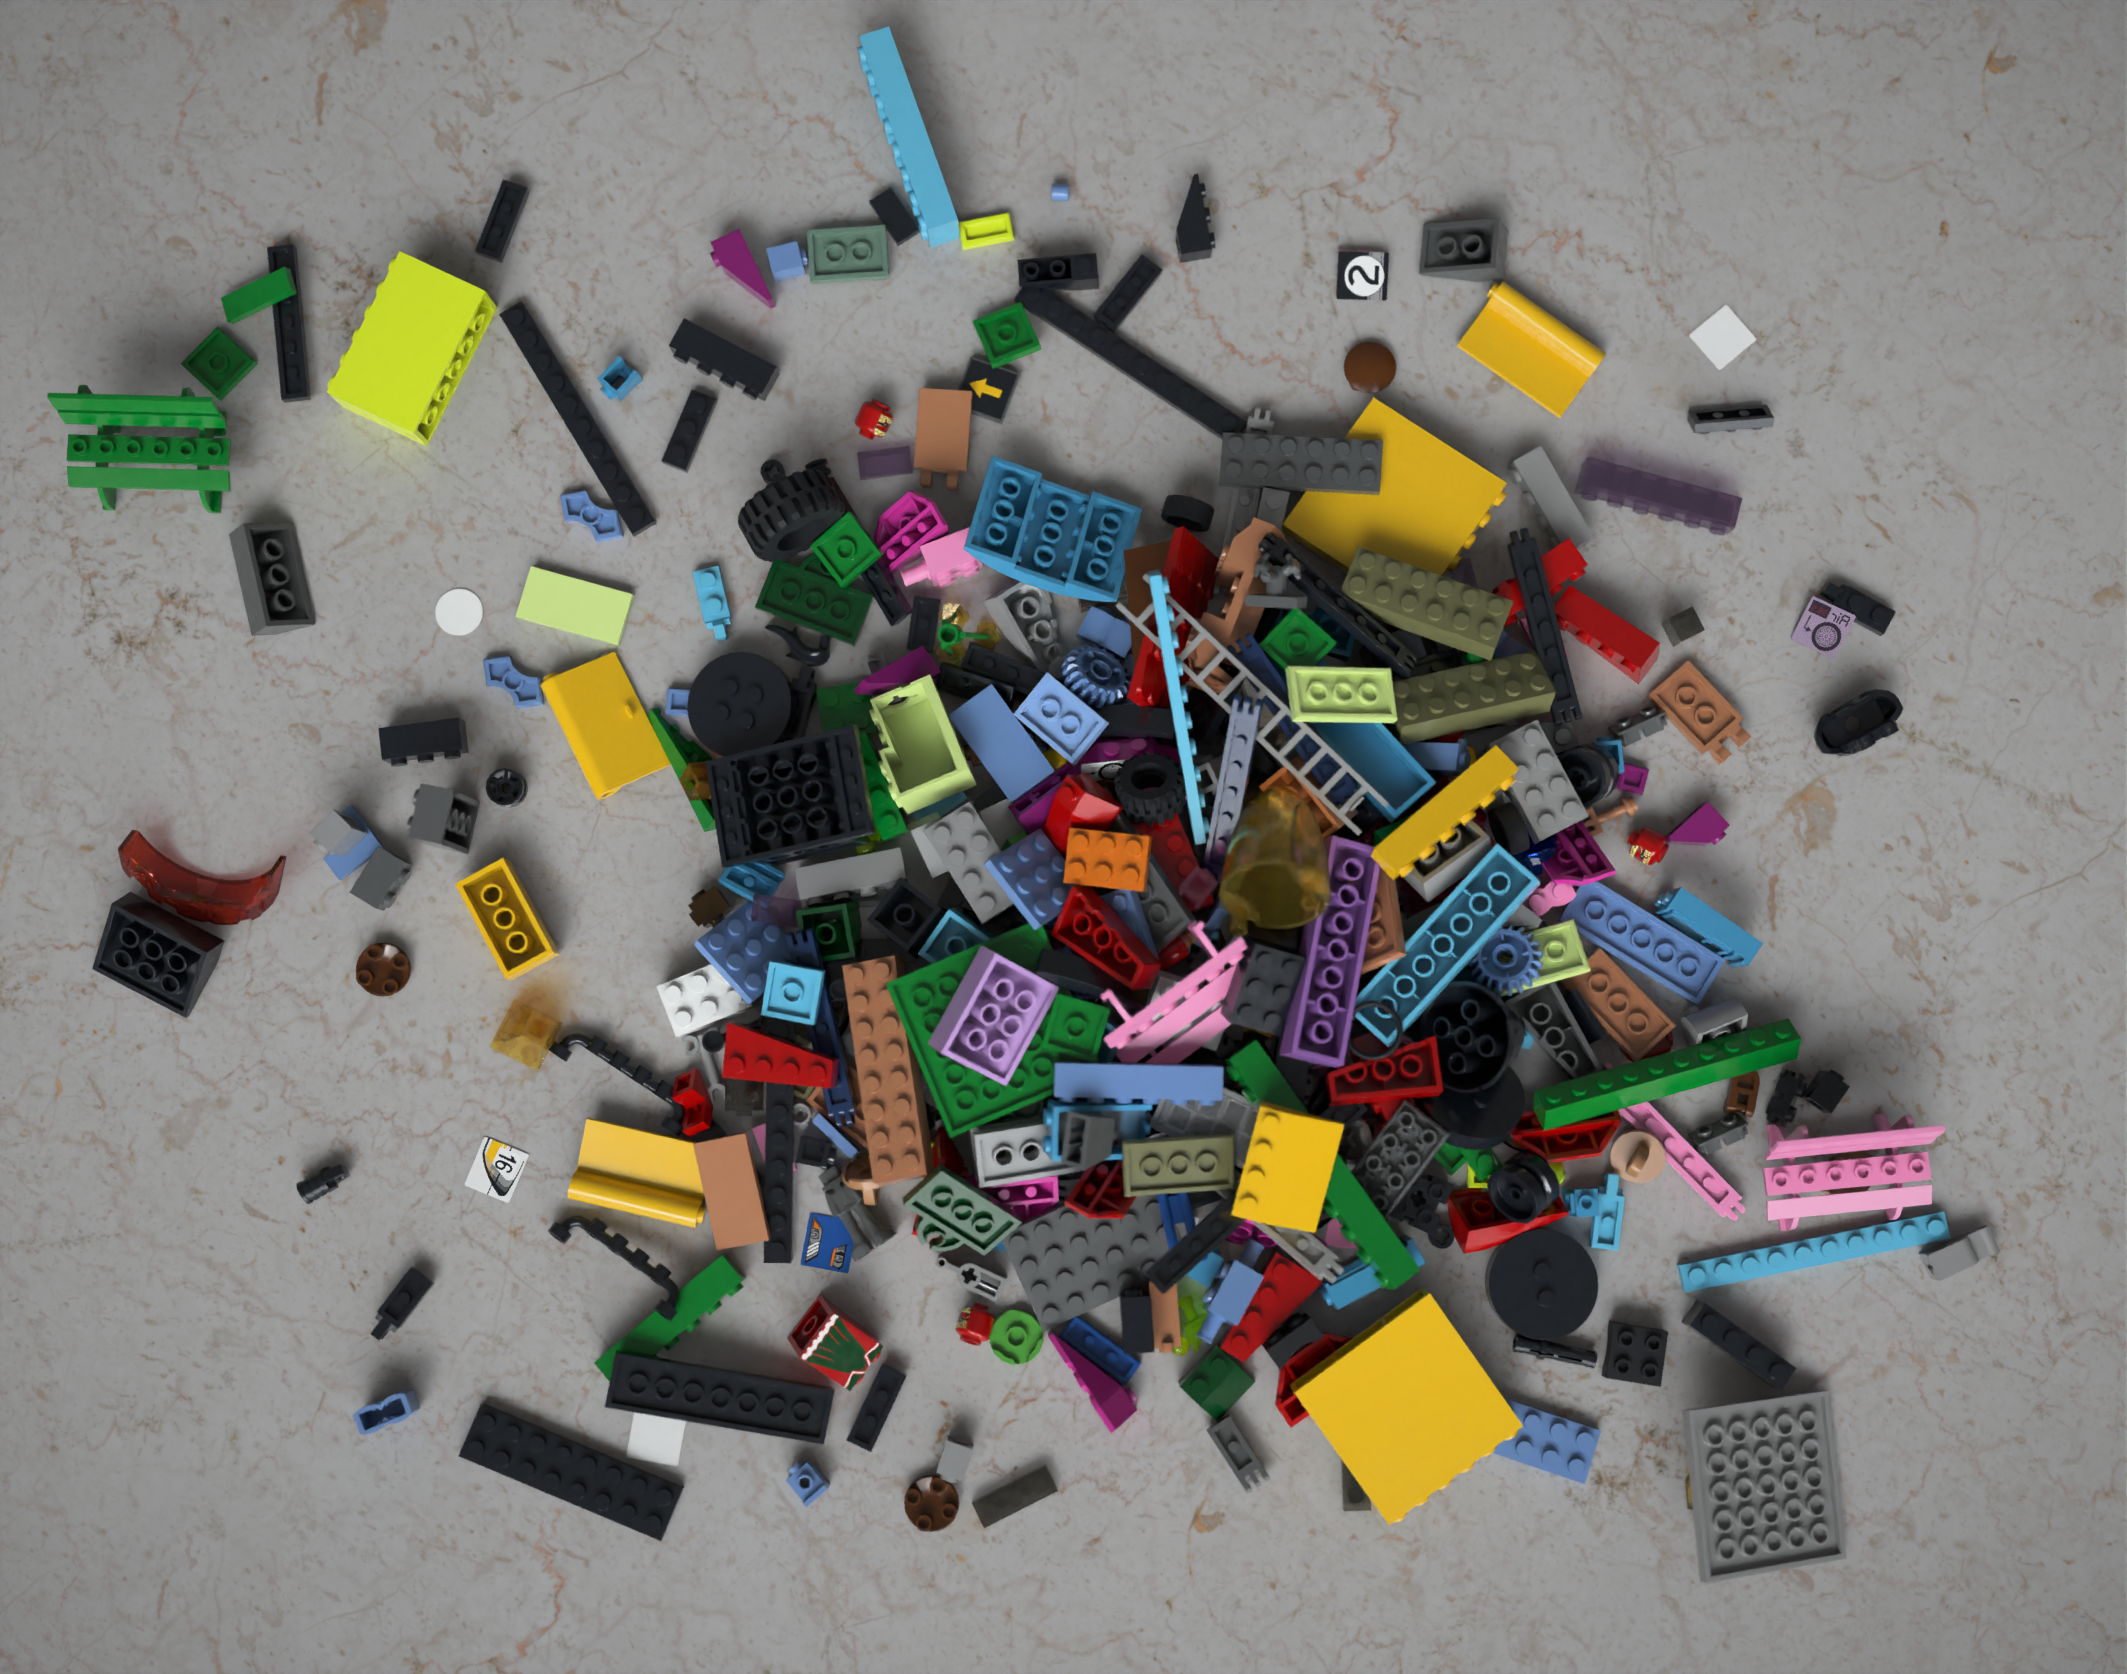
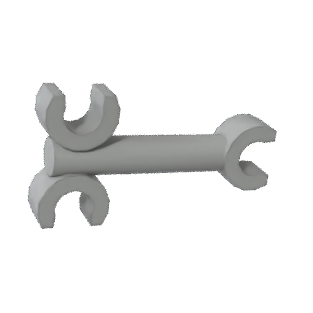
(708, 1061)

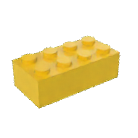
(507, 919)

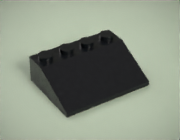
(157, 953)

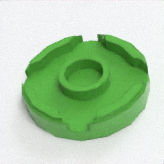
(1016, 1336)

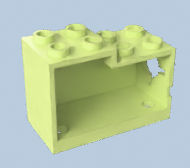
(920, 746)

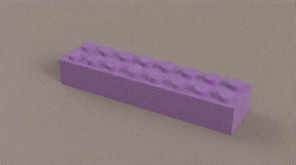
(1334, 949)

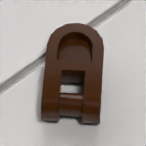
(1743, 1084)

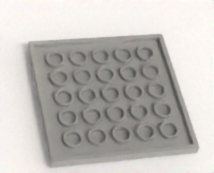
(1764, 1485)

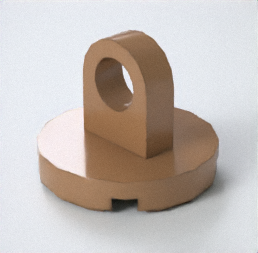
(1638, 1156)
(859, 1176)

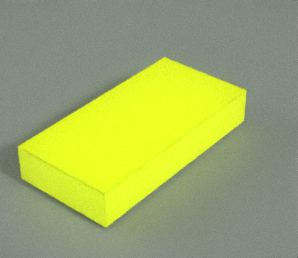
(986, 231)

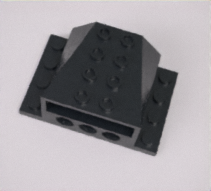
(791, 799)

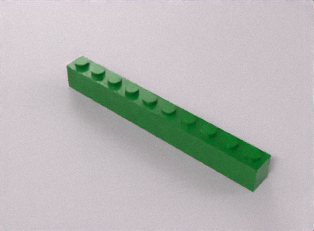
(1666, 1074)
(1344, 1195)

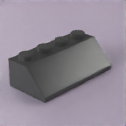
(271, 578)

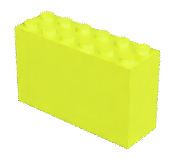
(412, 348)

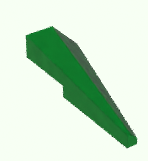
(680, 754)

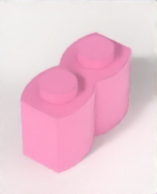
(1549, 897)

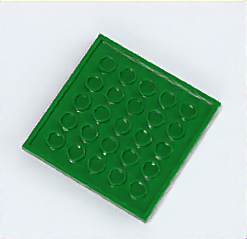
(960, 1092)

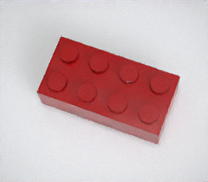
(1172, 853)

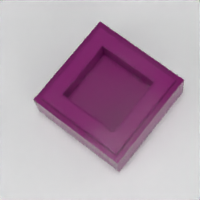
(1632, 779)

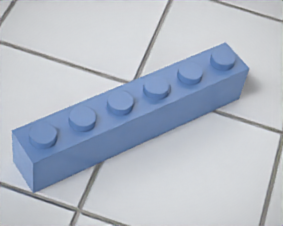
(1138, 1081)

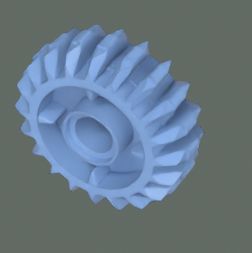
(1095, 676)
(1509, 975)

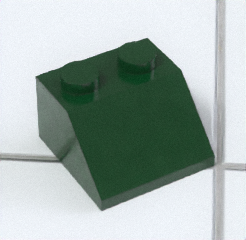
(835, 926)
(1216, 1382)

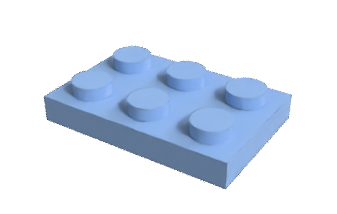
(1061, 718)

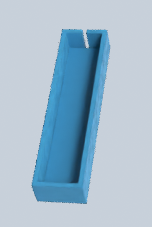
(1378, 760)

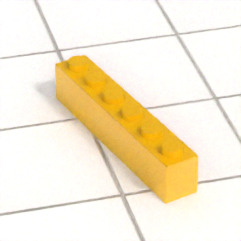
(1444, 812)

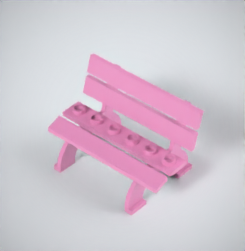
(1182, 1015)
(1847, 1173)

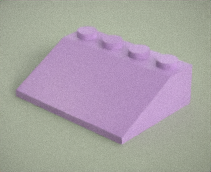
(993, 1016)

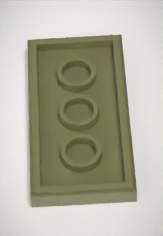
(1178, 1164)

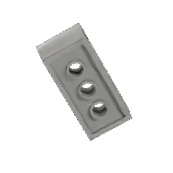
(1015, 1162)

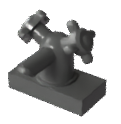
(1276, 585)

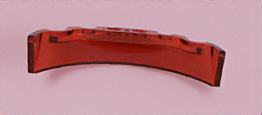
(195, 894)

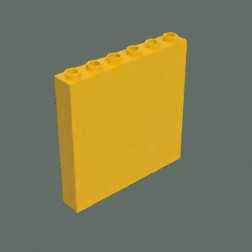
(1425, 505)
(1406, 1406)

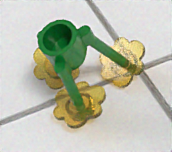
(951, 634)

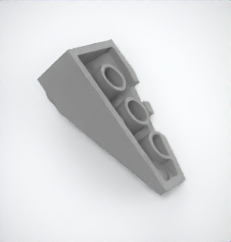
(1026, 622)

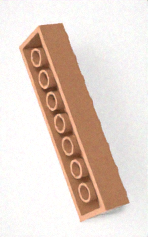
(887, 1075)

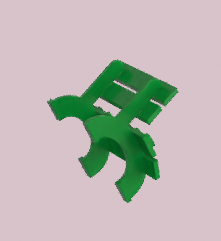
(117, 410)

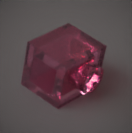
(1198, 886)

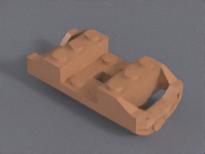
(1236, 574)

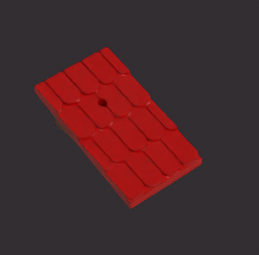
(1190, 583)

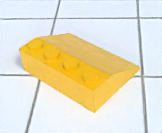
(1287, 1168)

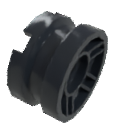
(496, 791)

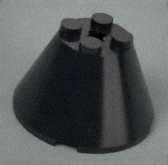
(1473, 1035)

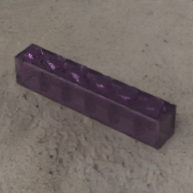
(1658, 496)

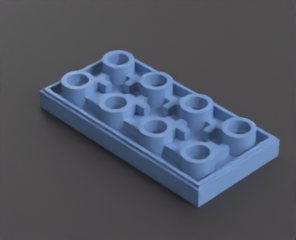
(1001, 743)

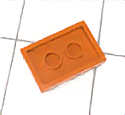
(1107, 859)

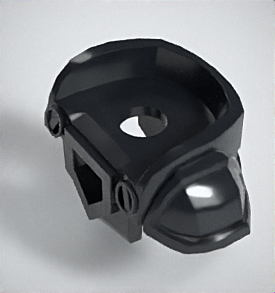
(1877, 716)

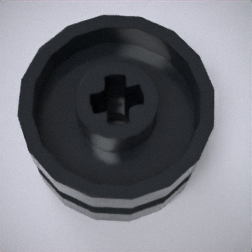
(1590, 771)
(1523, 1187)

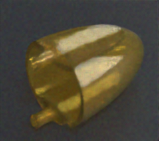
(1275, 864)

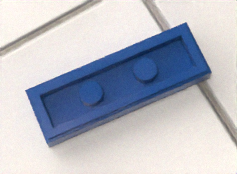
(1100, 1349)

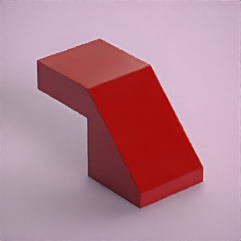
(692, 1094)

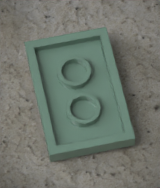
(847, 254)

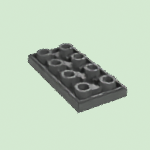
(1399, 1156)

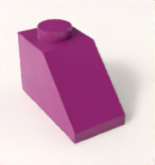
(1700, 827)

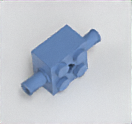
(1232, 1291)

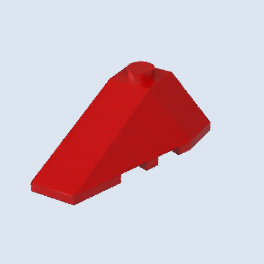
(1079, 805)

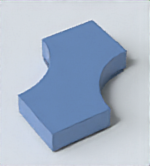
(580, 509)
(503, 674)

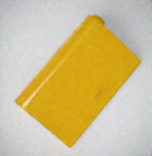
(1531, 349)
(604, 724)
(638, 1173)

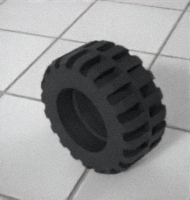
(790, 514)

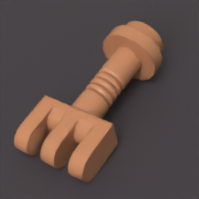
(1627, 806)

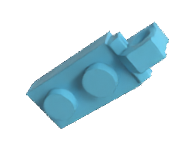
(713, 600)
(1607, 1227)

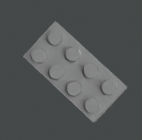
(1541, 785)
(964, 848)

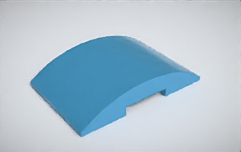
(1051, 533)

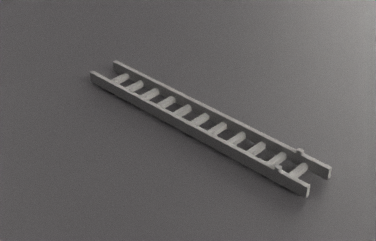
(1352, 802)

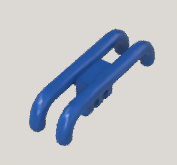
(1174, 1211)

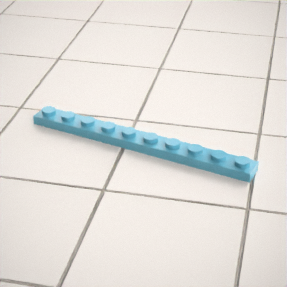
(1177, 696)
(1813, 1251)

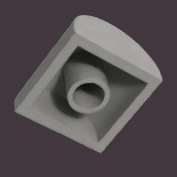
(1715, 1021)

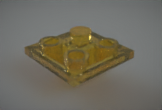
(526, 1034)

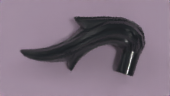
(799, 650)

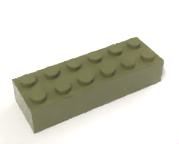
(1427, 603)
(1470, 697)

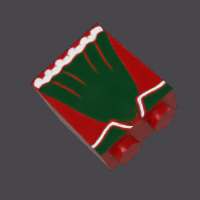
(834, 1343)

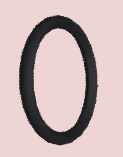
(1398, 1037)

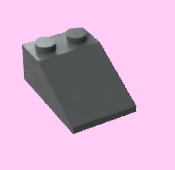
(1465, 250)

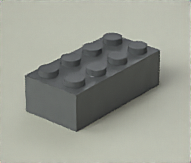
(443, 818)

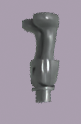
(841, 1201)

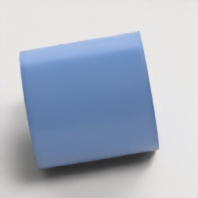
(1060, 192)

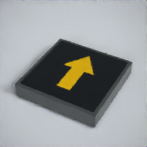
(990, 389)

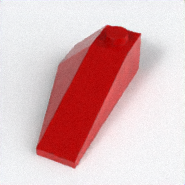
(1481, 1226)

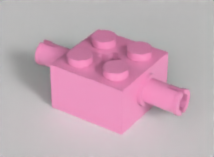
(943, 561)

